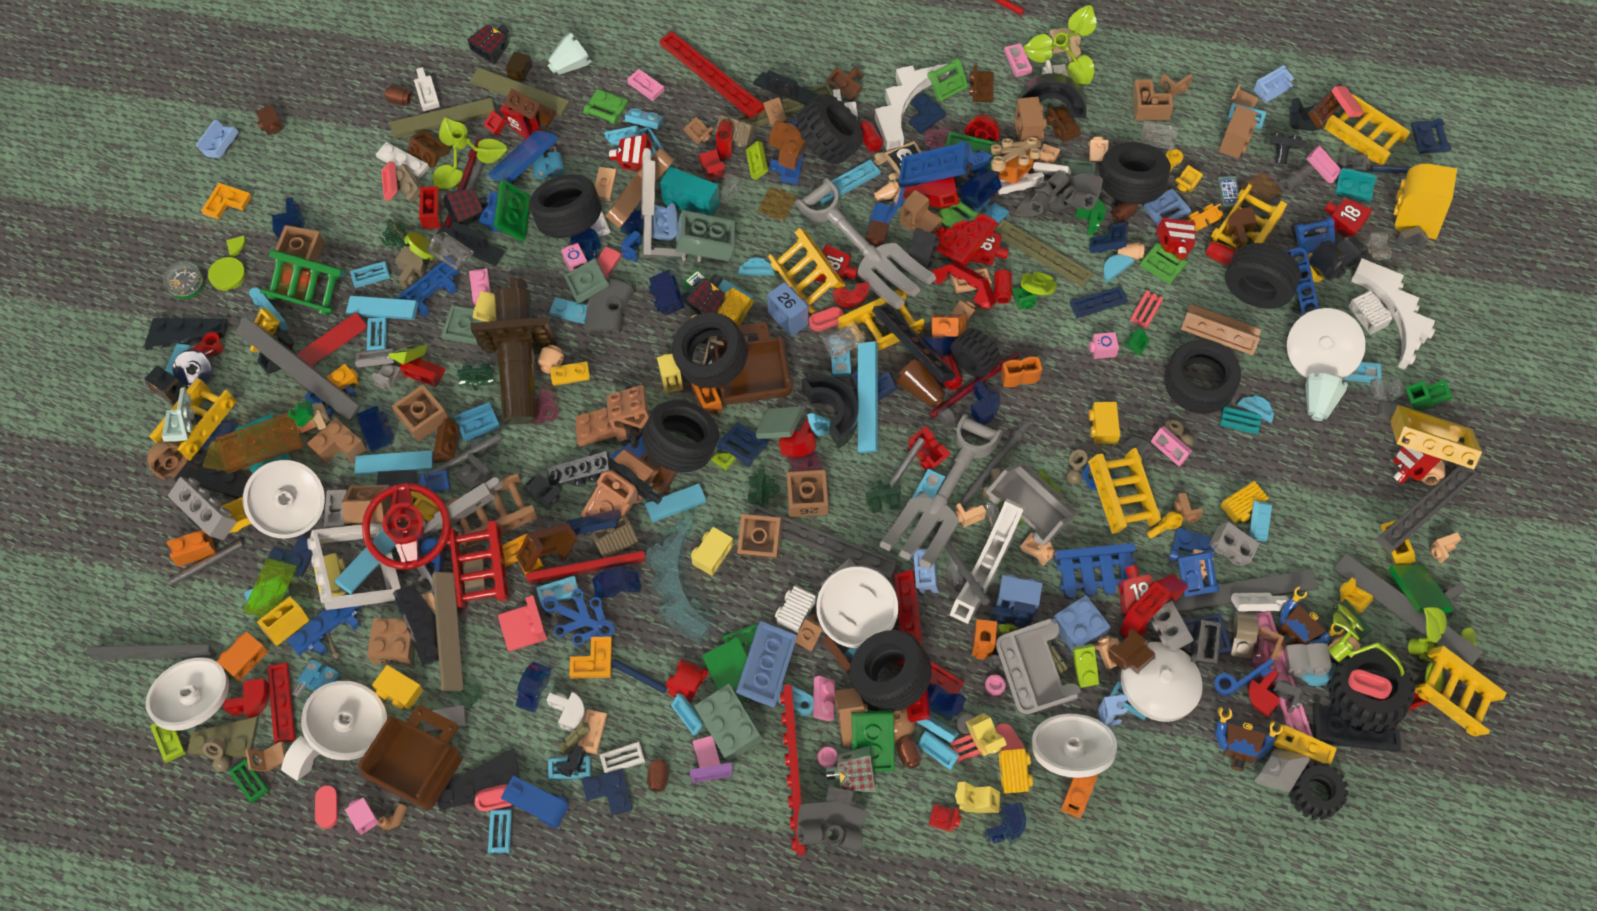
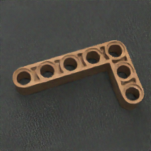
(632, 193)

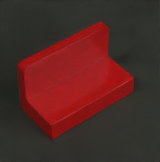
(423, 371)

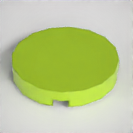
(419, 245)
(226, 274)
(1038, 283)

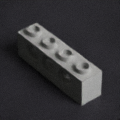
(202, 508)

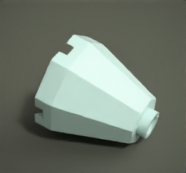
(568, 56)
(1323, 394)

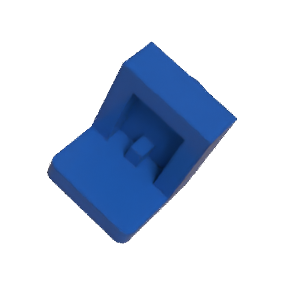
(629, 246)
(436, 480)

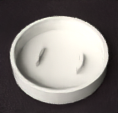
(856, 605)

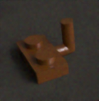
(845, 83)

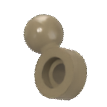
(1177, 429)
(1074, 475)
(214, 749)

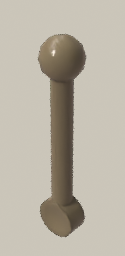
(335, 655)

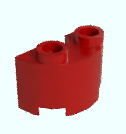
(851, 299)
(931, 452)
(686, 680)

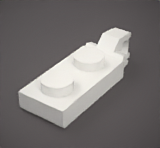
(426, 91)
(1025, 182)
(1258, 602)

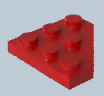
(965, 238)

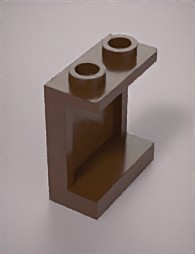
(529, 107)
(544, 542)

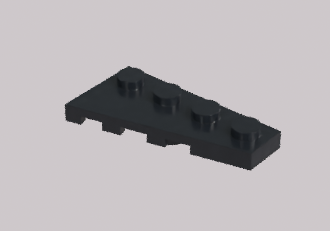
(173, 330)
(211, 479)
(419, 622)
(1336, 731)
(490, 774)

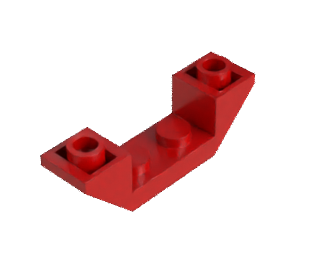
(984, 295)
(1151, 603)

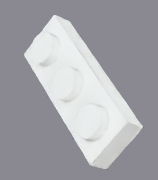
(391, 153)

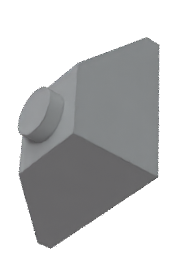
(1282, 769)

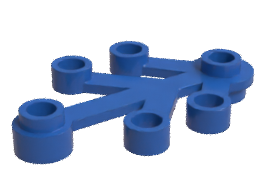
(581, 619)

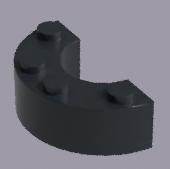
(1058, 87)
(1334, 260)
(841, 397)

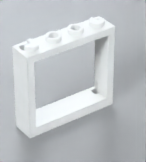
(344, 534)

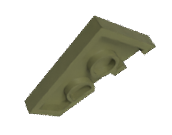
(236, 735)

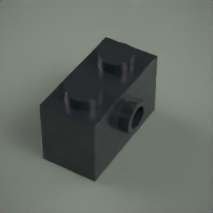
(923, 247)
(1206, 642)

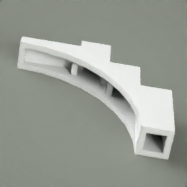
(897, 98)
(1403, 307)
(989, 560)

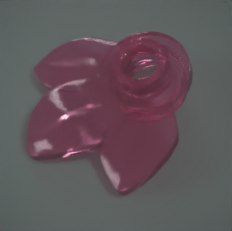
(941, 137)
(543, 405)
(803, 463)
(1258, 658)

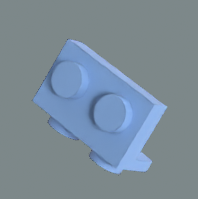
(216, 139)
(664, 223)

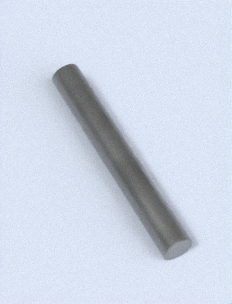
(906, 462)

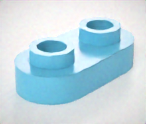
(798, 698)

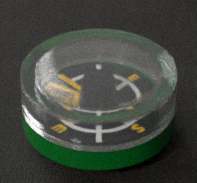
(183, 279)

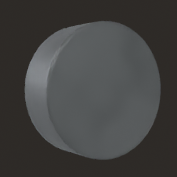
(961, 724)

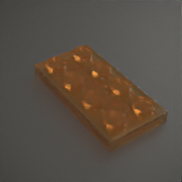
(259, 442)

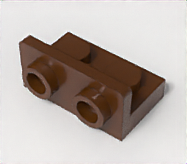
(982, 85)
(1062, 123)
(427, 148)
(446, 441)
(663, 477)

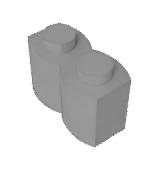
(1307, 659)

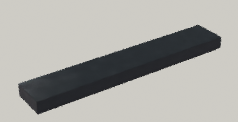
(914, 343)

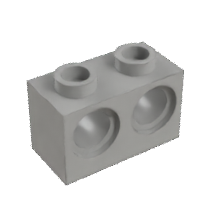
(333, 509)
(1235, 541)
(1171, 626)

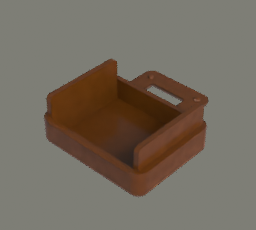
(764, 373)
(411, 760)

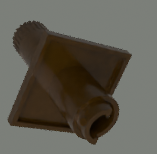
(514, 339)

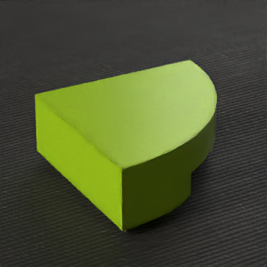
(236, 245)
(723, 460)
(1004, 629)

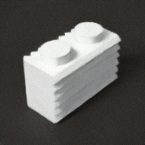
(1370, 312)
(796, 609)

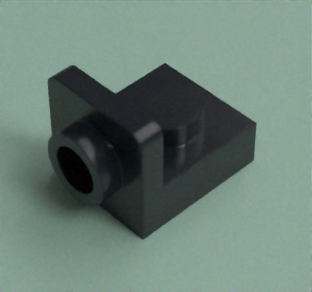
(575, 762)

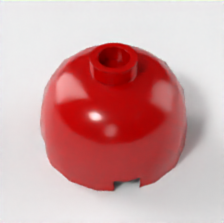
(983, 127)

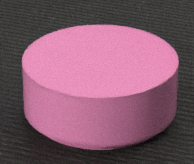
(995, 685)
(827, 757)

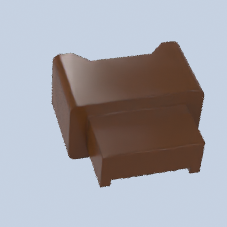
(1132, 653)

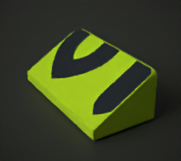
(408, 353)

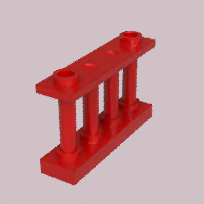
(497, 572)

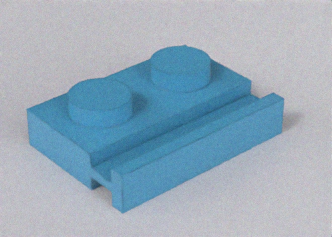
(477, 421)

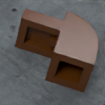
(1239, 224)

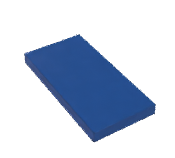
(523, 156)
(934, 165)

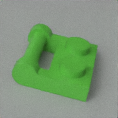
(950, 84)
(608, 103)
(950, 216)
(1162, 267)

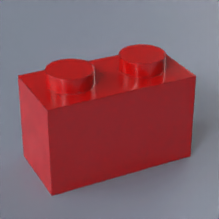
(430, 207)

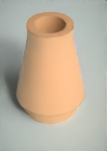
(888, 192)
(1133, 250)

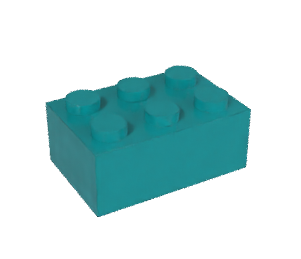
(689, 192)

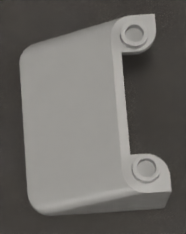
(1044, 507)
(1032, 668)

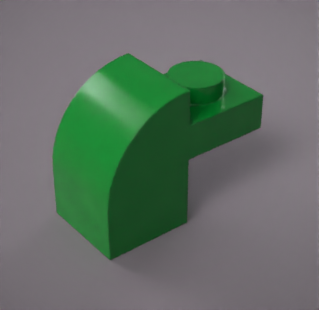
(1094, 216)
(1425, 396)

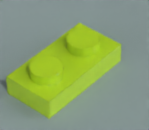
(756, 160)
(1085, 665)
(168, 743)

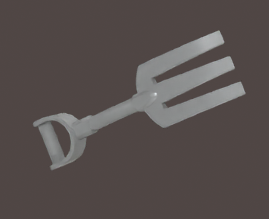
(874, 257)
(936, 509)

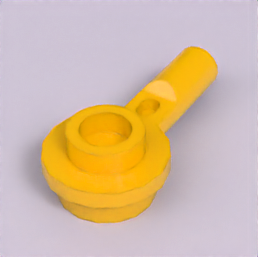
(1175, 157)
(1171, 521)

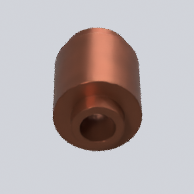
(398, 95)
(1124, 211)
(908, 752)
(657, 775)

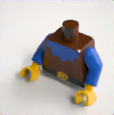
(1302, 625)
(1243, 740)

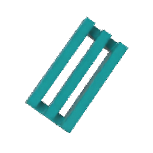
(1225, 415)

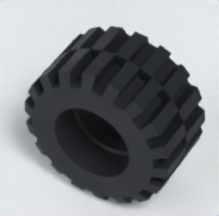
(975, 352)
(1333, 784)

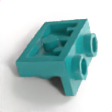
(1355, 184)

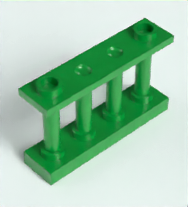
(315, 269)

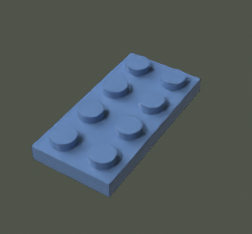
(766, 664)

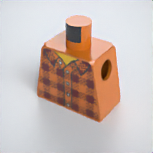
(948, 324)

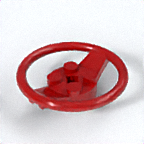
(405, 538)

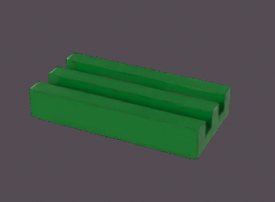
(258, 794)

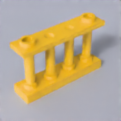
(1366, 144)
(1266, 225)
(813, 254)
(865, 314)
(211, 419)
(1109, 498)
(1474, 682)

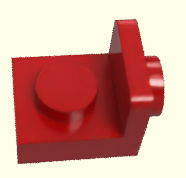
(945, 818)

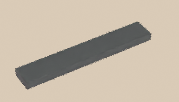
(150, 651)

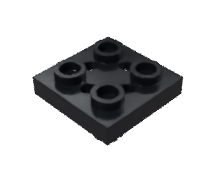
(1284, 145)

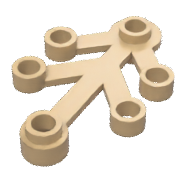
(999, 162)

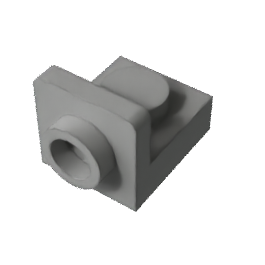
(386, 376)

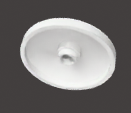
(1326, 343)
(283, 499)
(1165, 687)
(187, 694)
(342, 719)
(1074, 745)

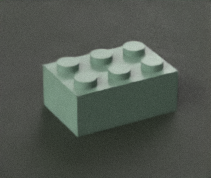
(705, 235)
(729, 723)

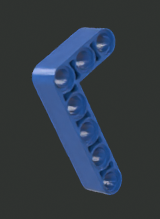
(1305, 283)

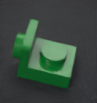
(1023, 298)

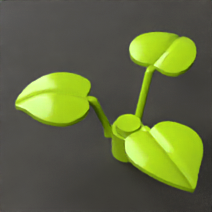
(1040, 47)
(455, 134)
(1435, 626)
(1343, 646)

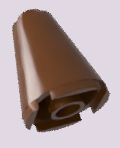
(920, 383)

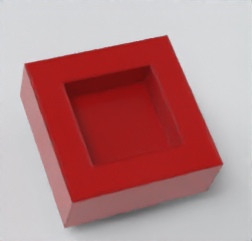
(495, 122)

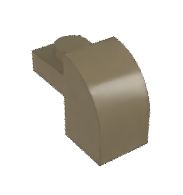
(412, 267)
(1245, 634)

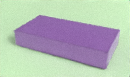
(711, 772)

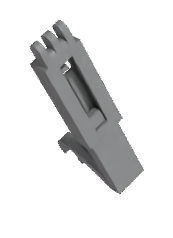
(647, 210)
(458, 510)

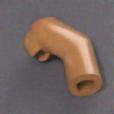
(395, 820)

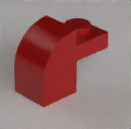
(711, 165)
(800, 444)
(1261, 698)
(254, 699)

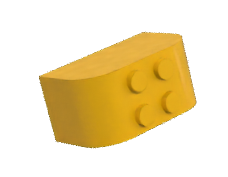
(1425, 198)

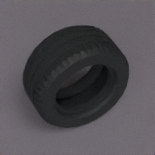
(565, 206)
(694, 332)
(1210, 354)
(674, 453)

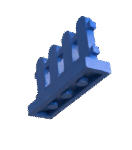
(1086, 567)

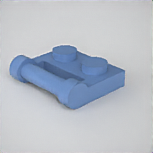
(1167, 202)

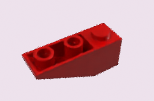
(940, 192)

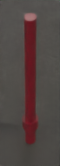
(464, 179)
(969, 388)

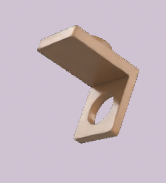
(1176, 88)
(1243, 98)
(774, 110)
(809, 632)
(1276, 639)
(268, 758)

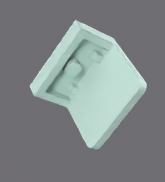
(178, 422)

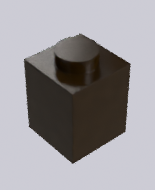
(518, 66)

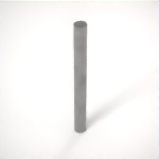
(205, 563)

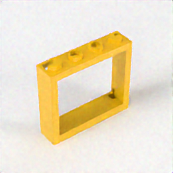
(1435, 436)

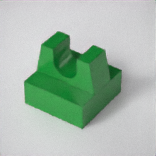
(1137, 342)
(302, 414)

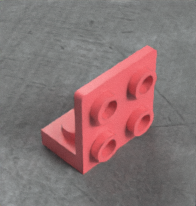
(522, 626)

